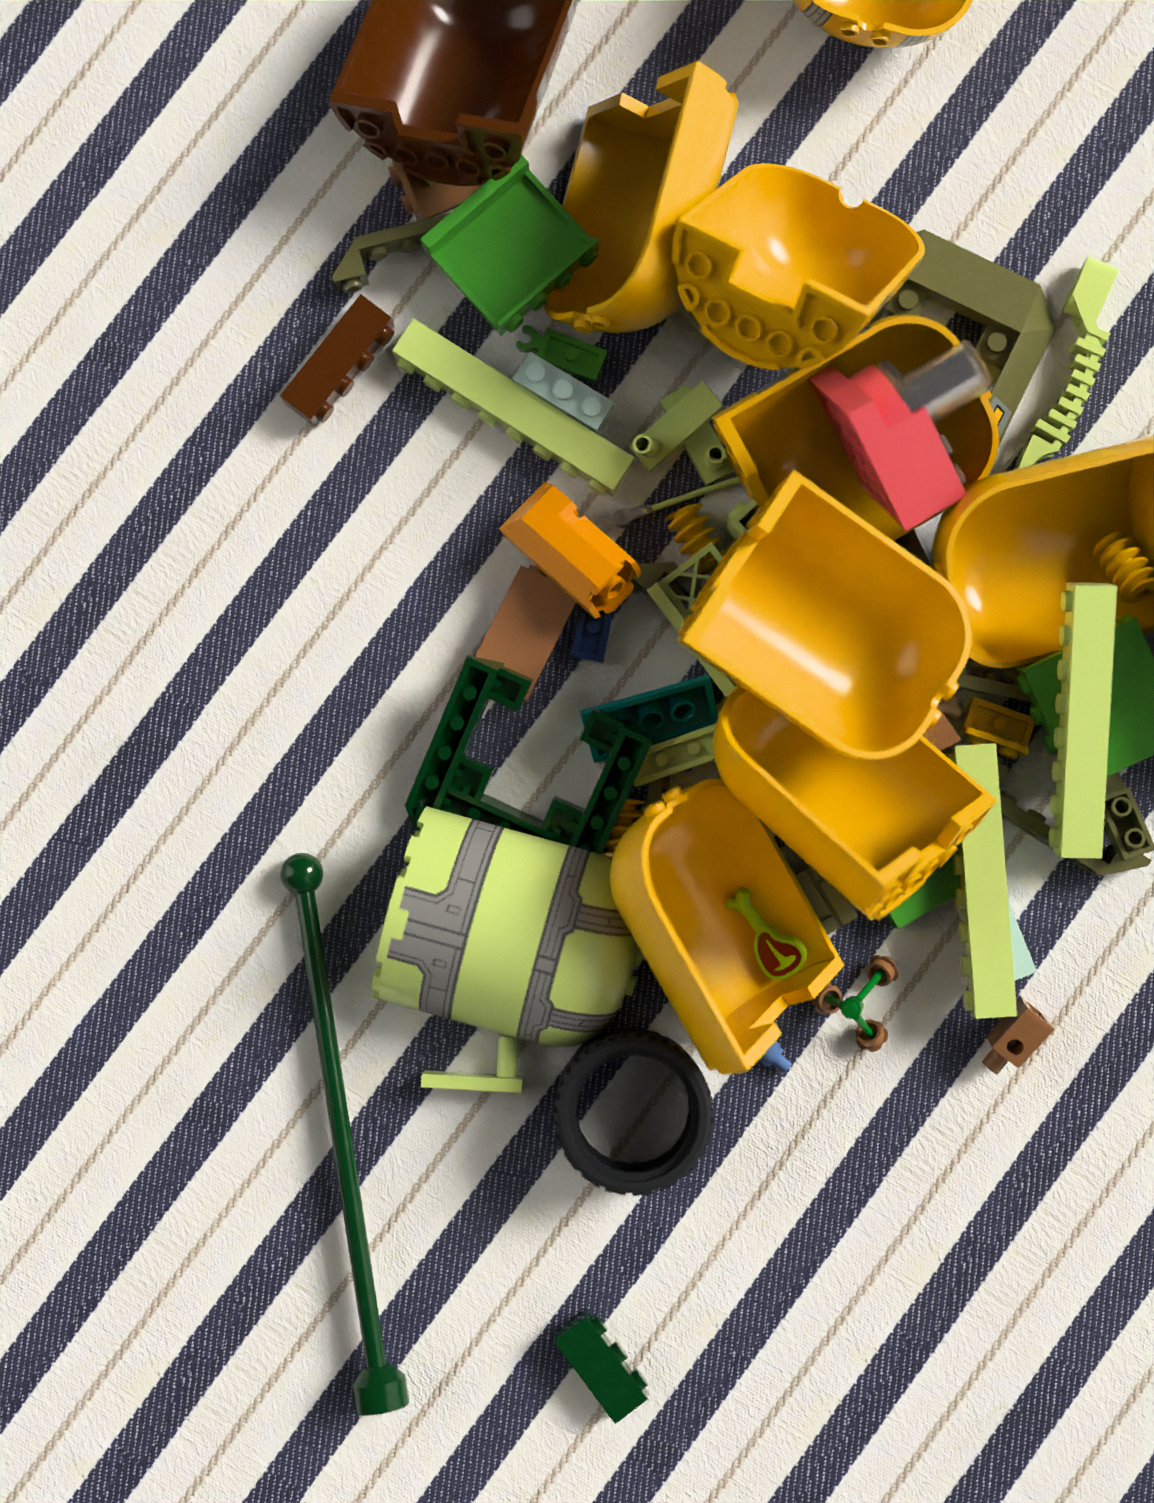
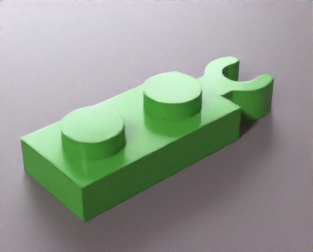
(565, 353)

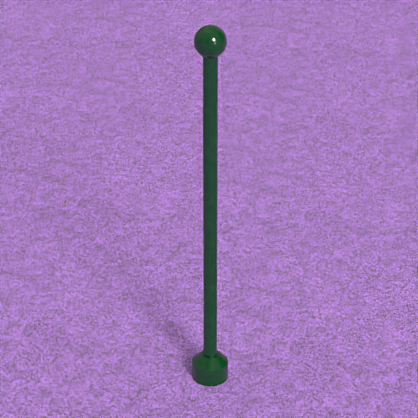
(379, 1385)

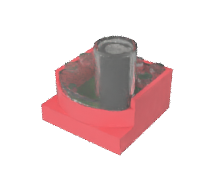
(891, 432)

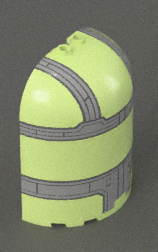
(505, 933)

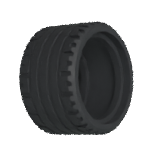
(645, 1176)

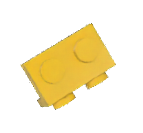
(996, 724)

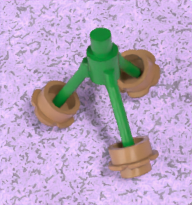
(869, 1033)

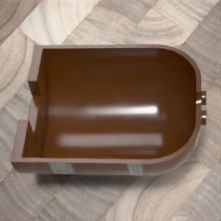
(451, 82)

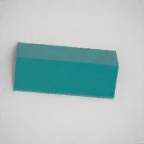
(663, 711)

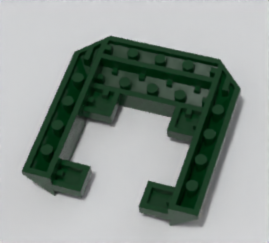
(458, 782)

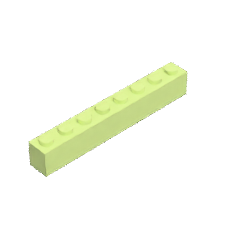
(513, 408)
(1084, 719)
(984, 897)

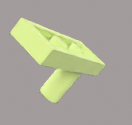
(676, 426)
(703, 447)
(677, 755)
(504, 1081)

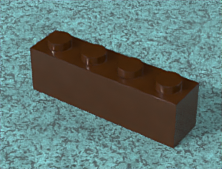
(338, 361)

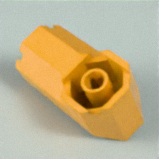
(571, 551)

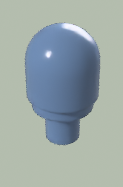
(774, 1056)

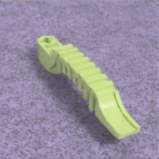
(1084, 307)

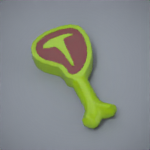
(775, 952)

